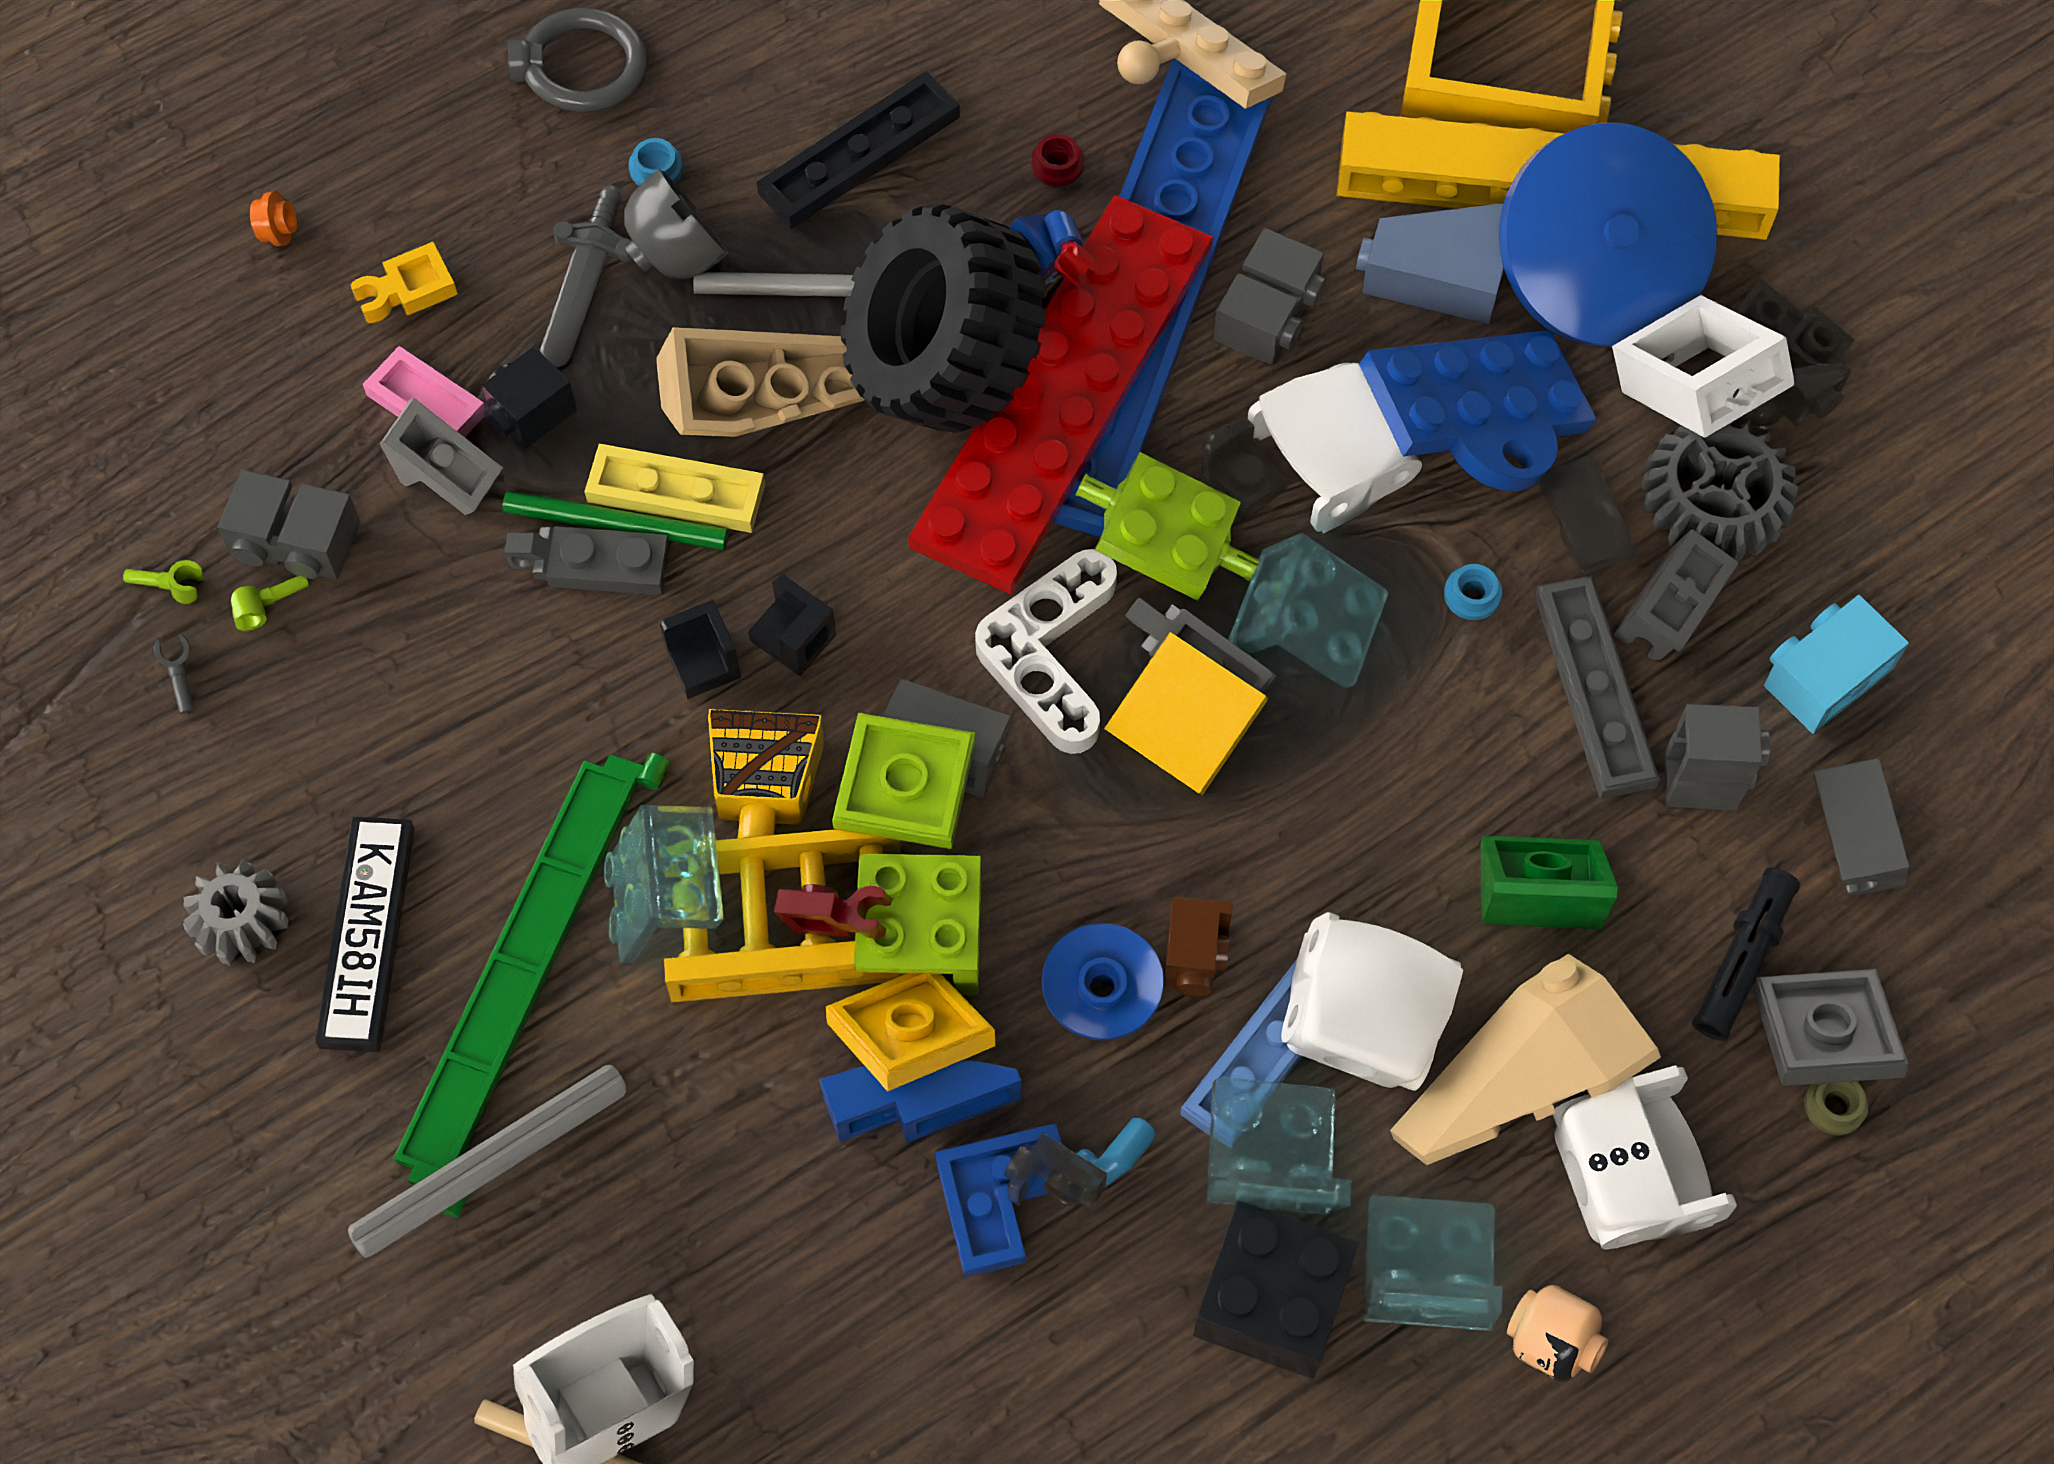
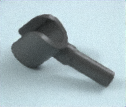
(178, 673)

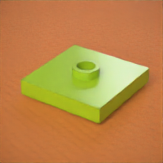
(904, 780)

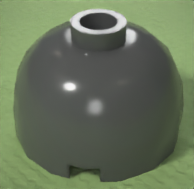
(669, 230)

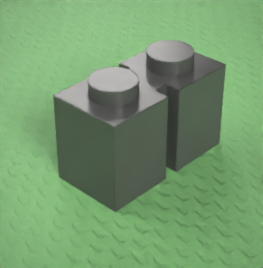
(1265, 307)
(304, 534)
(1714, 756)

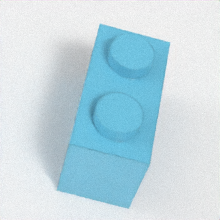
(1834, 662)

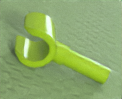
(169, 580)
(249, 601)

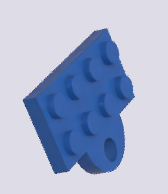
(1481, 403)

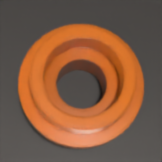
(273, 219)

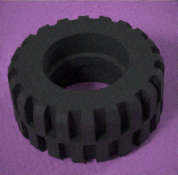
(943, 318)

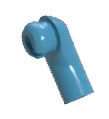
(1124, 1150)

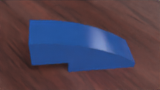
(921, 1107)

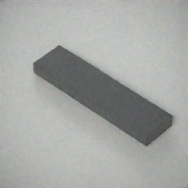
(1596, 687)

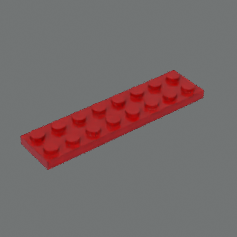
(1093, 347)

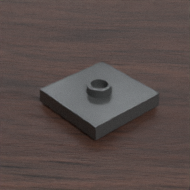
(1830, 1027)

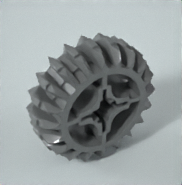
(1718, 501)

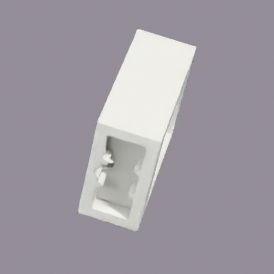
(1753, 362)

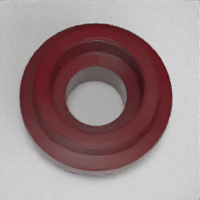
(1057, 149)

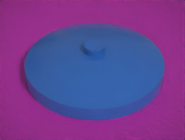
(1606, 232)

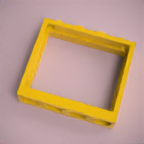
(1505, 107)

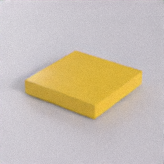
(1186, 713)
(910, 1027)

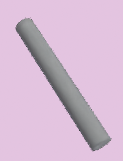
(773, 284)

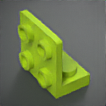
(930, 920)

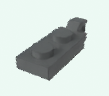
(591, 559)
(1200, 637)

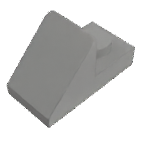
(433, 452)

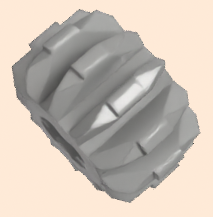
(224, 895)

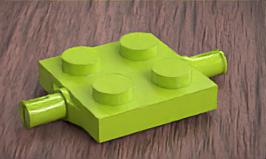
(1168, 526)

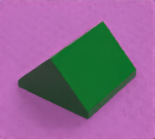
(1545, 882)

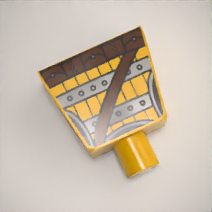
(763, 767)

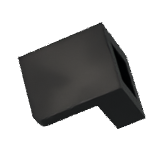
(794, 626)
(700, 649)

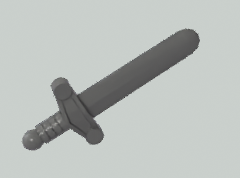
(591, 244)

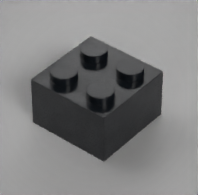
(1275, 1289)

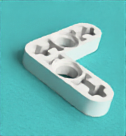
(1031, 637)

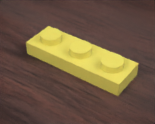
(675, 488)

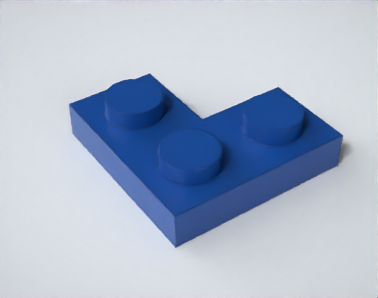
(979, 1200)

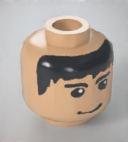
(1557, 1333)

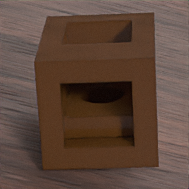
(1197, 944)

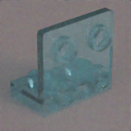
(1310, 608)
(663, 876)
(1274, 1147)
(1431, 1263)

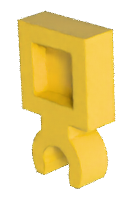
(411, 279)

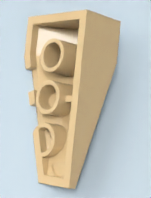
(749, 379)
(1541, 1046)

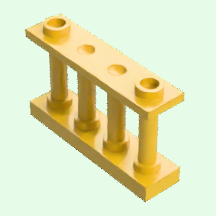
(760, 965)

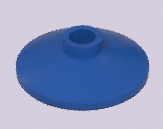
(1106, 955)

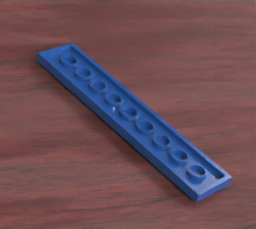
(1190, 173)

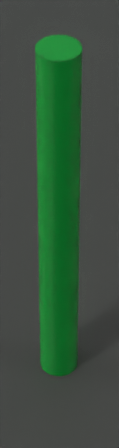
(614, 520)

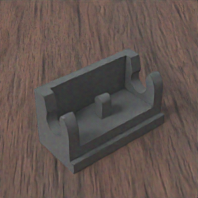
(1677, 595)
(931, 707)
(1863, 827)

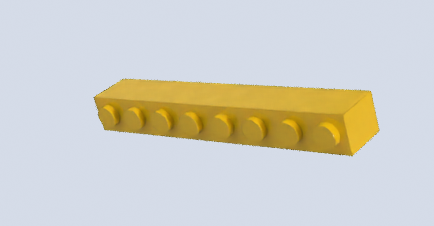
(1476, 162)

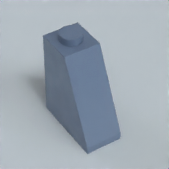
(1437, 261)

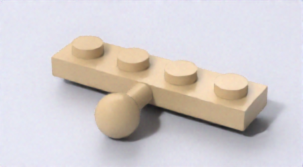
(1196, 43)

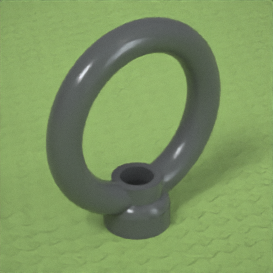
(526, 59)

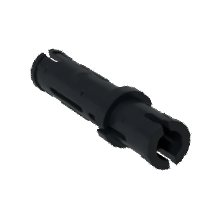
(1772, 896)

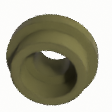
(1849, 1094)

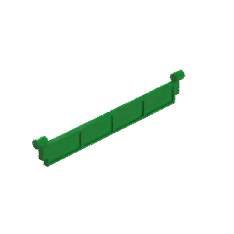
(521, 964)

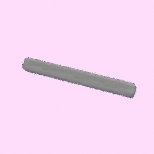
(486, 1161)

